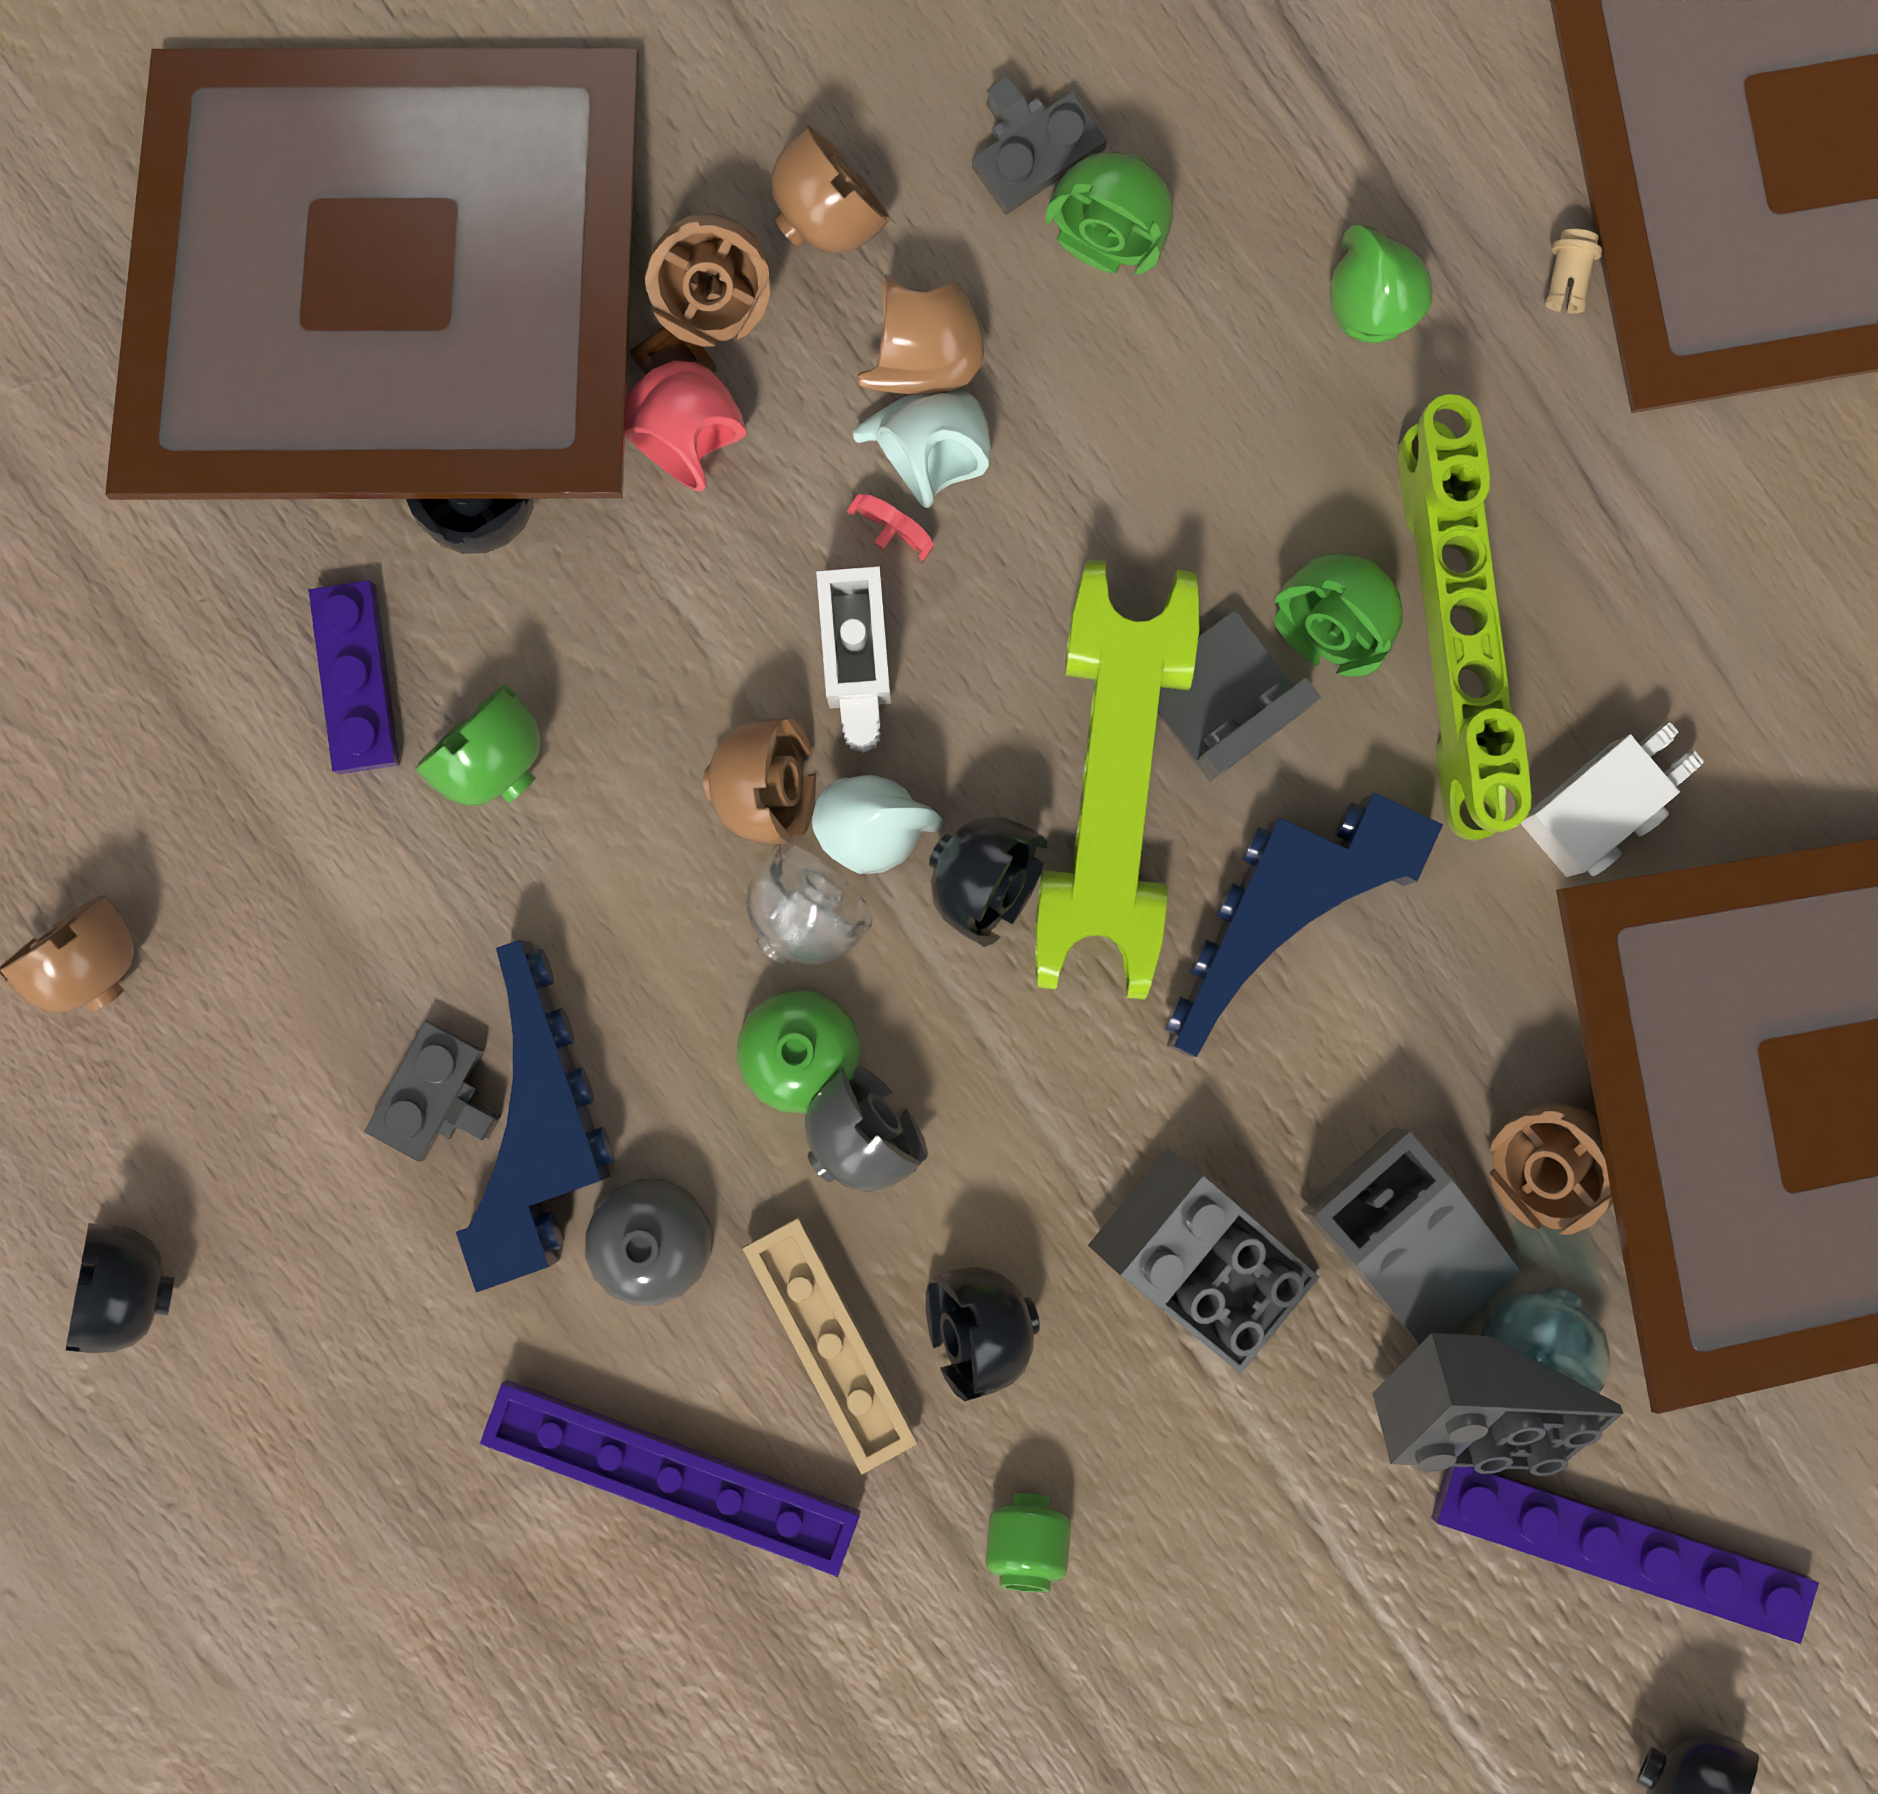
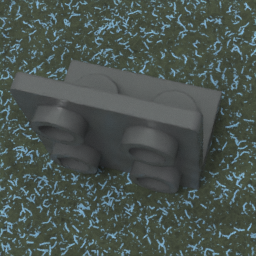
(1234, 698)

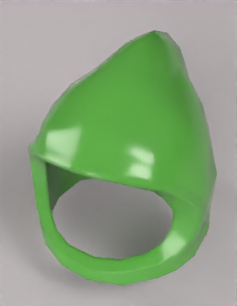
(1378, 286)

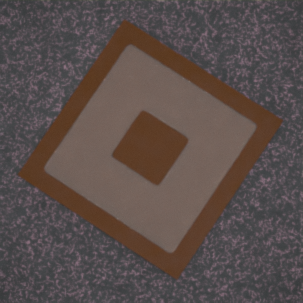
(1730, 187)
(379, 275)
(1738, 1111)

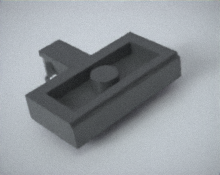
(1032, 144)
(432, 1095)

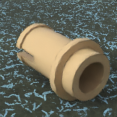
(1572, 269)

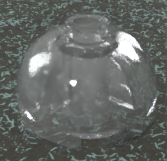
(801, 911)

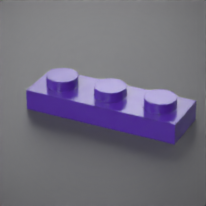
(354, 677)

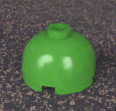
(1112, 212)
(1340, 611)
(485, 753)
(796, 1047)

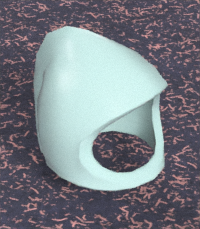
(931, 440)
(870, 823)

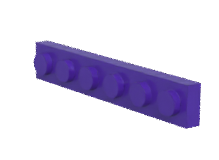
(670, 1477)
(1626, 1551)

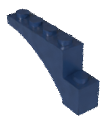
(1288, 885)
(547, 1134)

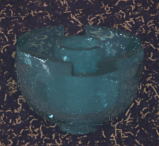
(1555, 1333)

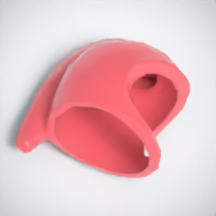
(680, 417)

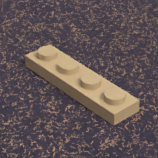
(830, 1345)

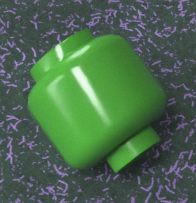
(1028, 1544)

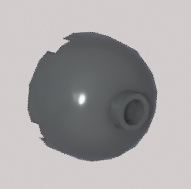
(860, 1136)
(648, 1242)

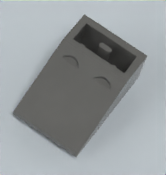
(1411, 1236)
(1203, 1260)
(1486, 1409)

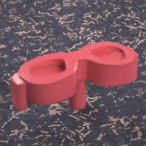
(893, 522)

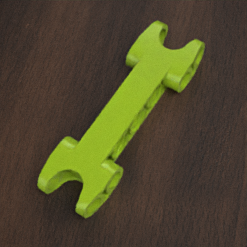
(1447, 509)
(1128, 670)

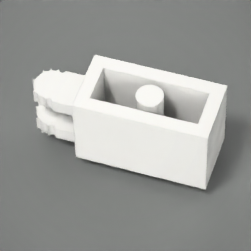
(854, 651)
(1608, 801)

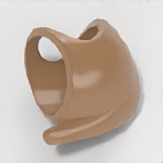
(926, 342)

